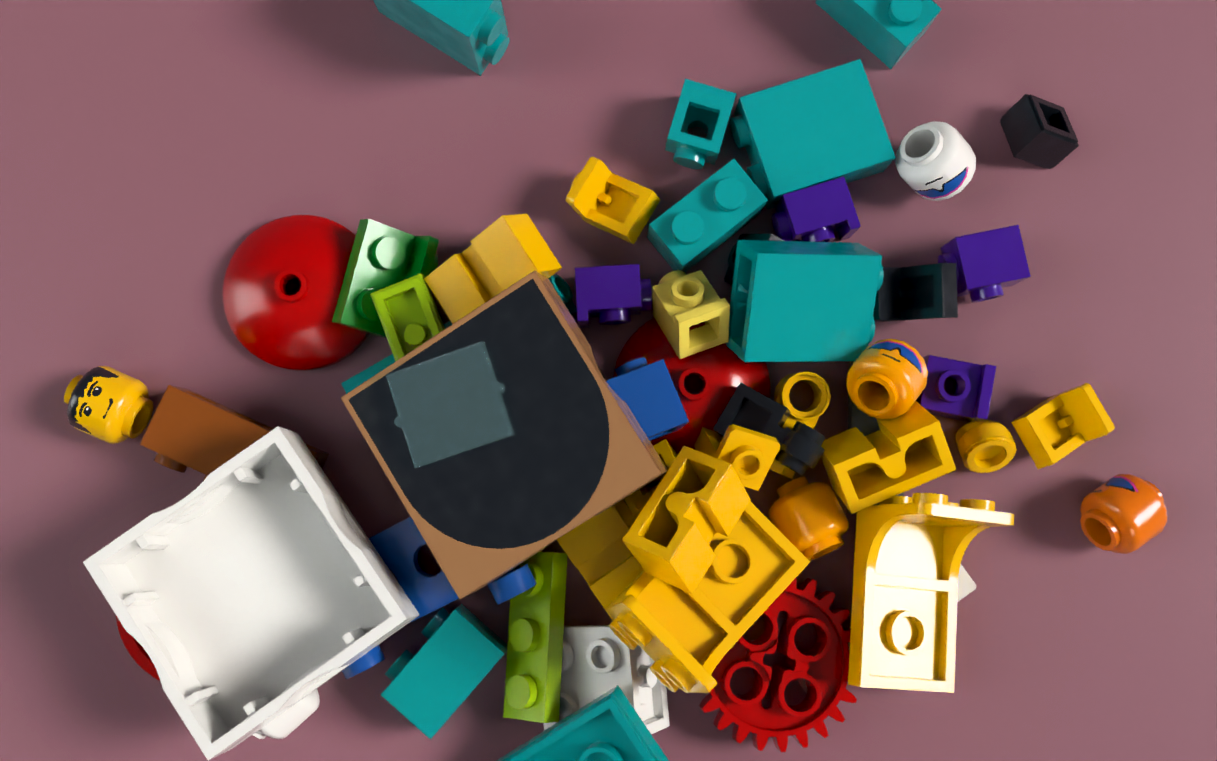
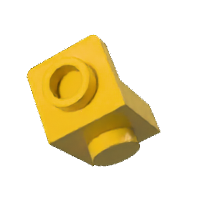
(611, 201)
(1062, 424)
(745, 449)

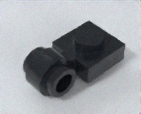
(755, 411)

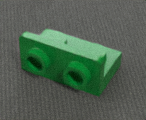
(378, 260)

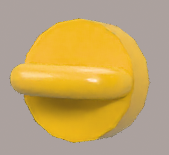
(985, 446)

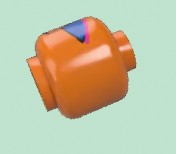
(1123, 514)

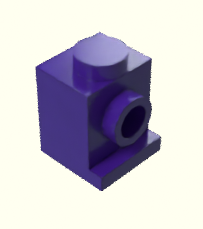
(816, 213)
(611, 294)
(971, 393)

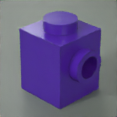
(987, 262)

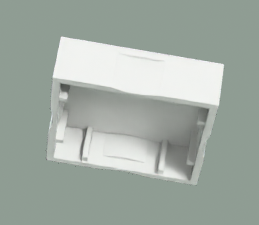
(251, 590)

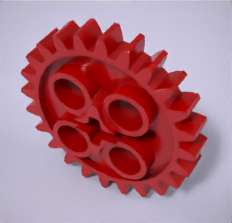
(822, 667)

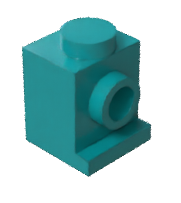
(703, 108)

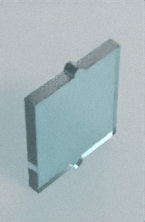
(449, 404)

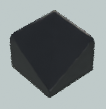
(1039, 131)

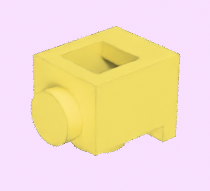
(687, 301)

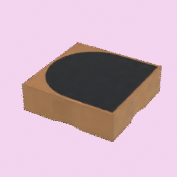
(569, 451)

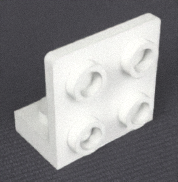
(599, 661)

